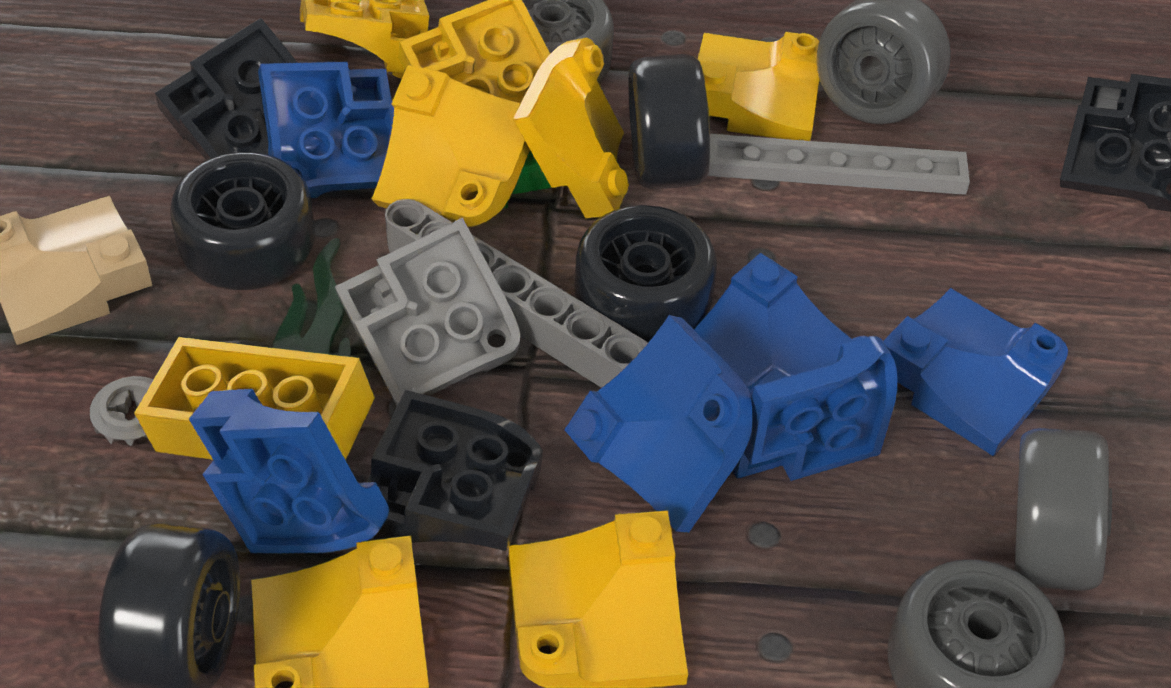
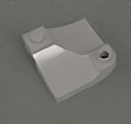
(431, 313)

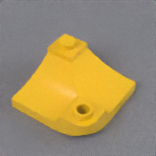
(369, 23)
(483, 47)
(762, 84)
(575, 128)
(451, 148)
(601, 606)
(342, 622)

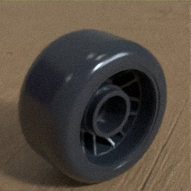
(669, 121)
(243, 220)
(644, 267)
(169, 608)

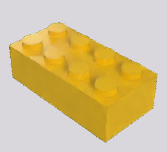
(279, 378)

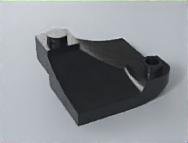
(221, 97)
(1122, 141)
(453, 473)

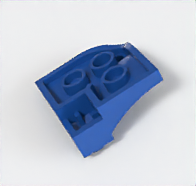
(328, 122)
(769, 326)
(975, 368)
(823, 414)
(669, 423)
(284, 477)

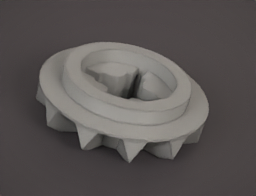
(112, 404)

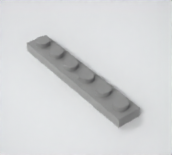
(838, 164)

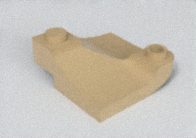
(66, 267)

